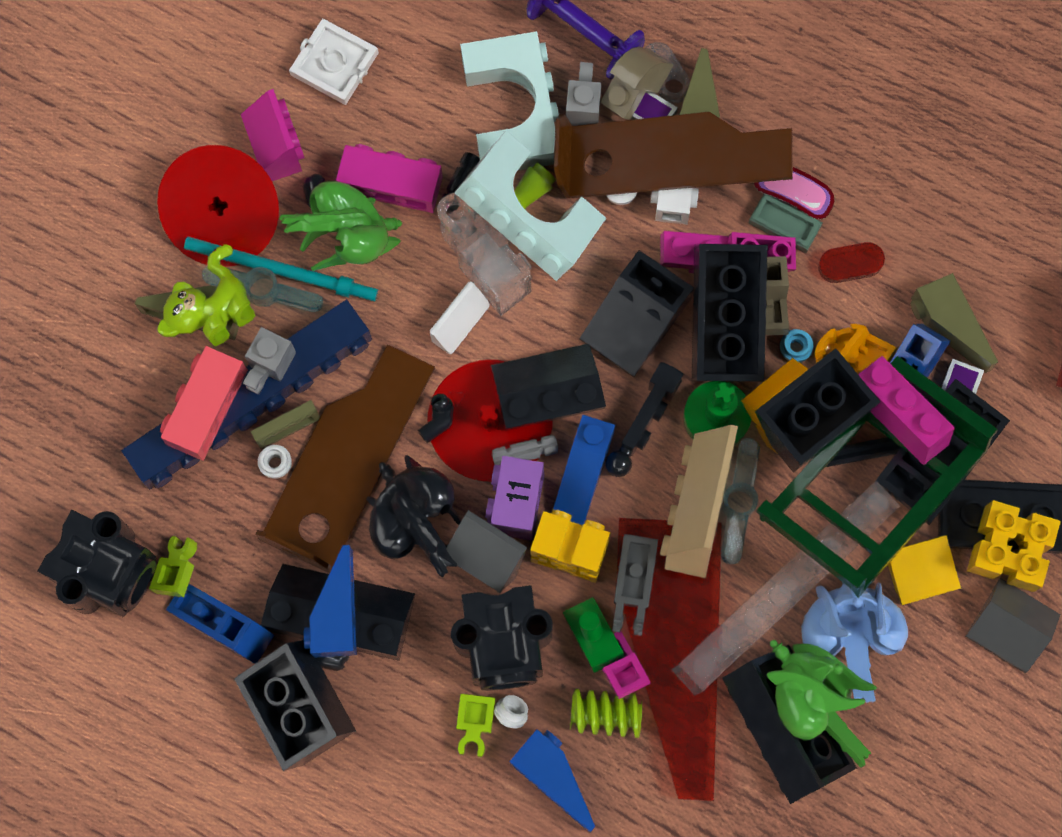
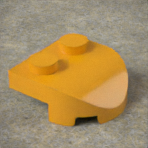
(856, 346)

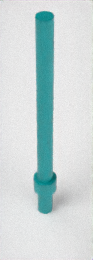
(343, 286)

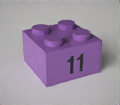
(517, 497)

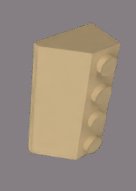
(699, 502)

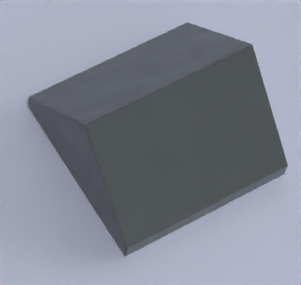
(486, 552)
(1014, 626)

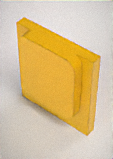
(924, 570)

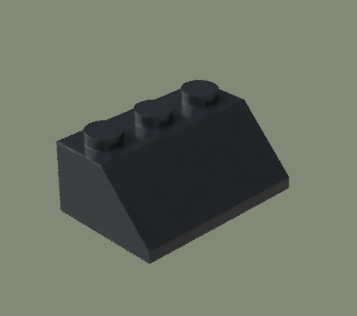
(548, 387)
(815, 410)

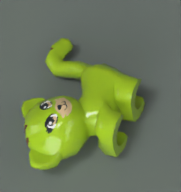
(190, 309)

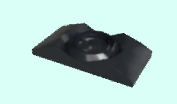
(909, 479)

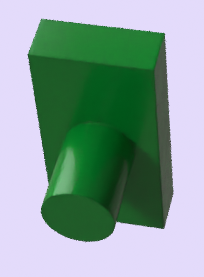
(593, 634)

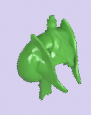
(354, 218)
(810, 692)

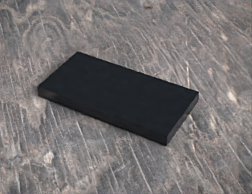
(964, 510)

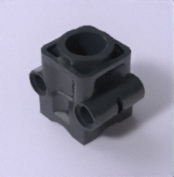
(105, 567)
(504, 649)

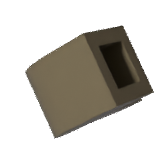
(635, 74)
(776, 296)

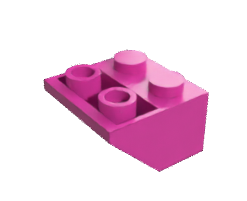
(273, 136)

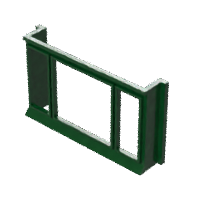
(968, 427)

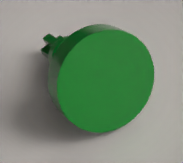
(716, 406)

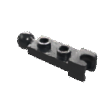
(662, 386)

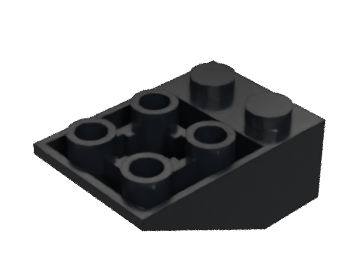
(637, 313)

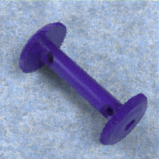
(587, 27)

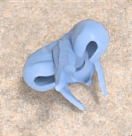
(855, 623)

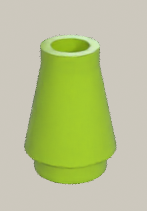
(533, 185)

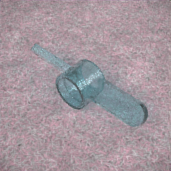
(279, 292)
(742, 481)

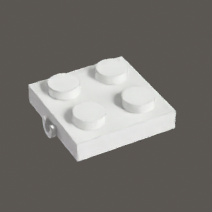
(333, 61)

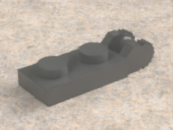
(634, 579)

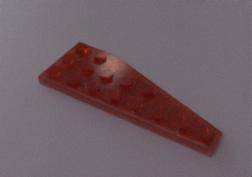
(678, 618)

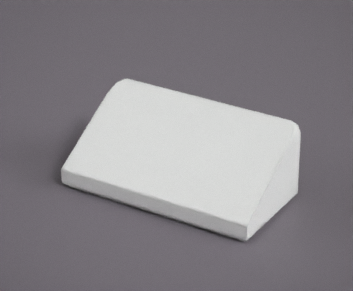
(459, 318)

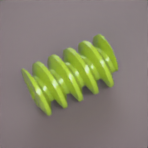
(606, 713)

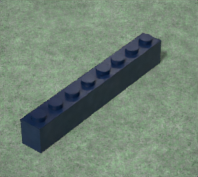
(318, 351)

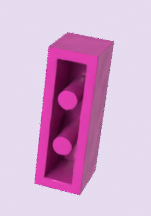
(391, 177)
(907, 412)

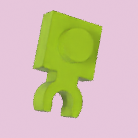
(174, 572)
(475, 717)

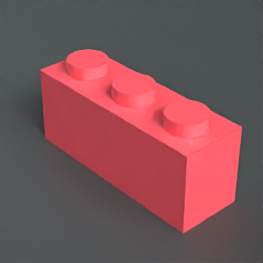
(203, 402)

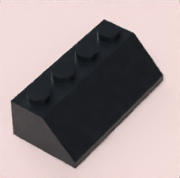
(729, 312)
(380, 611)
(796, 763)

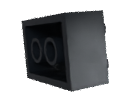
(294, 705)

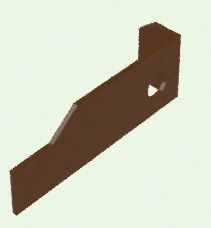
(668, 154)
(344, 459)

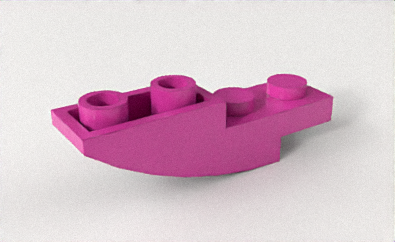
(678, 247)

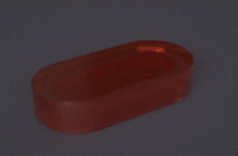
(851, 262)

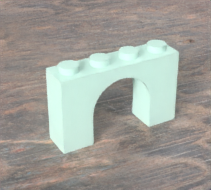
(519, 61)
(492, 195)

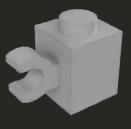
(583, 98)
(267, 356)

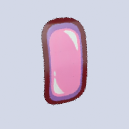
(801, 192)

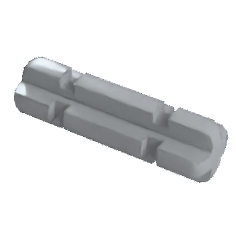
(527, 450)

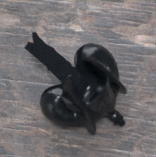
(402, 513)

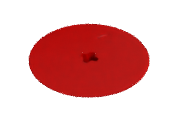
(231, 187)
(466, 444)

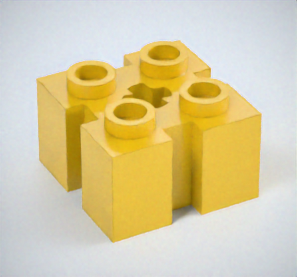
(1033, 536)
(570, 545)

